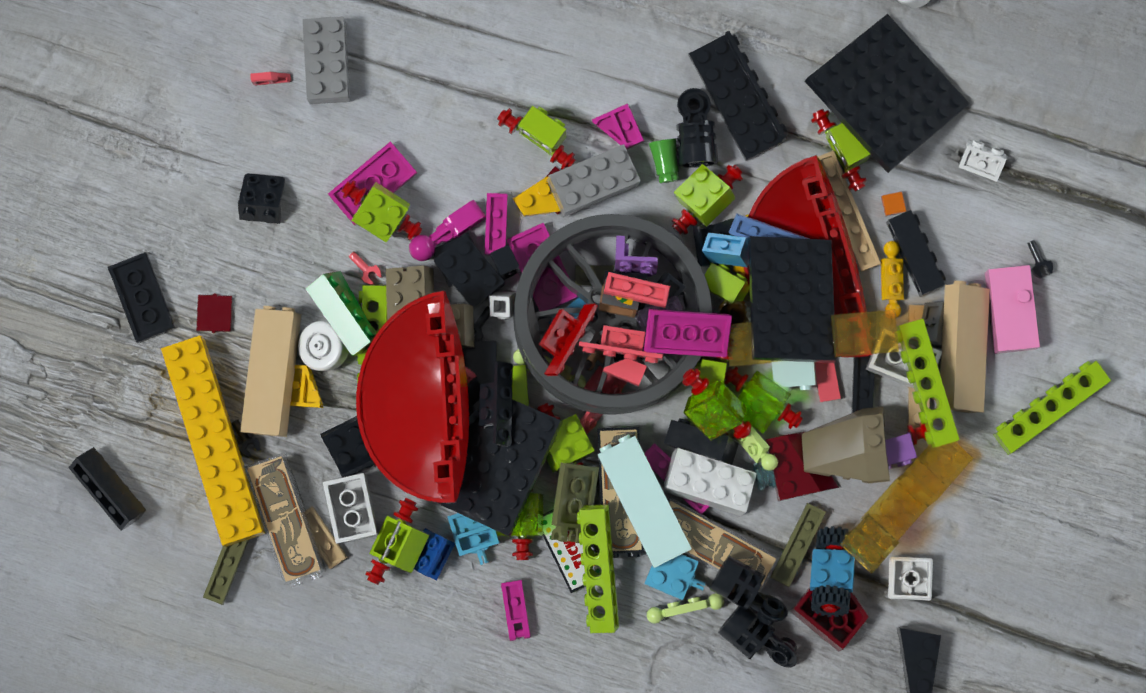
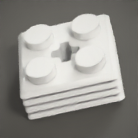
(922, 571)

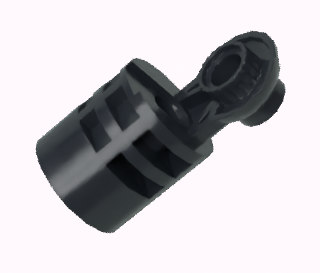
(695, 131)
(741, 586)
(750, 635)

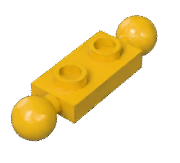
(892, 277)

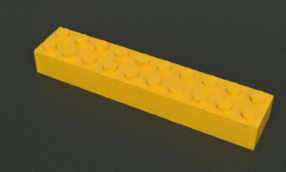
(213, 441)

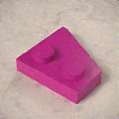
(620, 126)

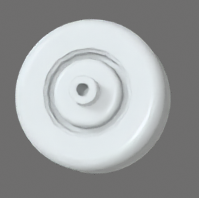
(321, 347)

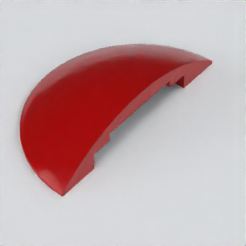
(806, 205)
(417, 400)

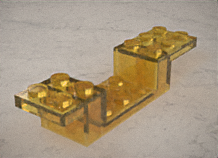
(852, 336)
(903, 503)

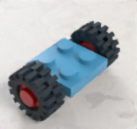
(831, 573)

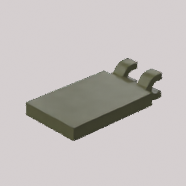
(574, 490)

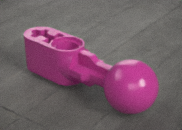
(453, 226)

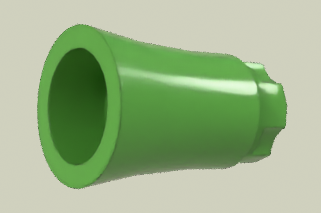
(665, 159)

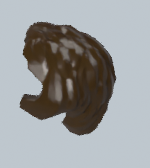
(736, 310)

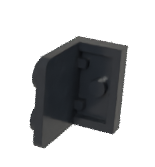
(261, 198)
(700, 234)

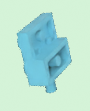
(472, 536)
(675, 576)

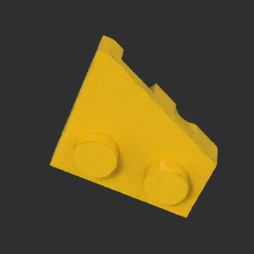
(537, 200)
(305, 389)

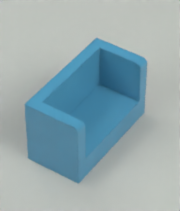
(726, 249)

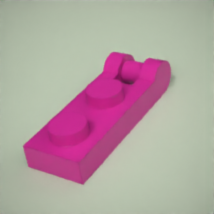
(515, 609)

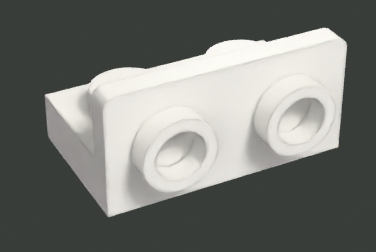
(983, 160)

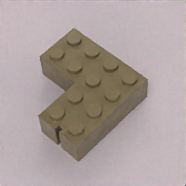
(413, 282)

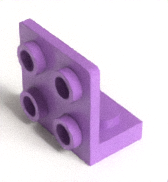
(633, 264)

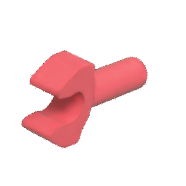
(365, 268)

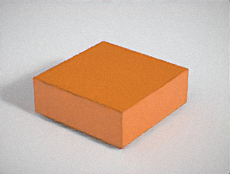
(893, 204)

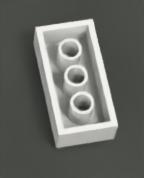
(709, 482)

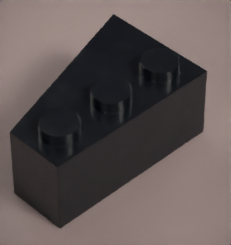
(692, 439)
(919, 659)

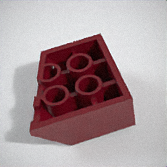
(790, 474)
(834, 630)

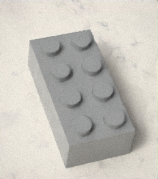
(326, 60)
(593, 180)

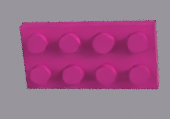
(385, 167)
(549, 290)
(687, 333)

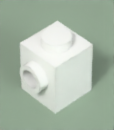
(502, 304)

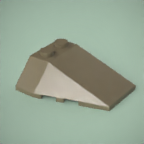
(849, 447)

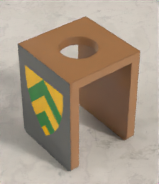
(617, 305)

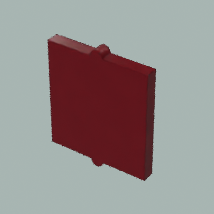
(214, 313)

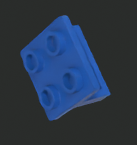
(434, 555)

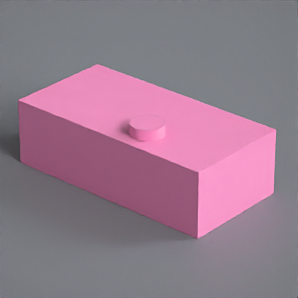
(1012, 309)

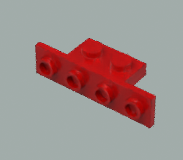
(563, 336)

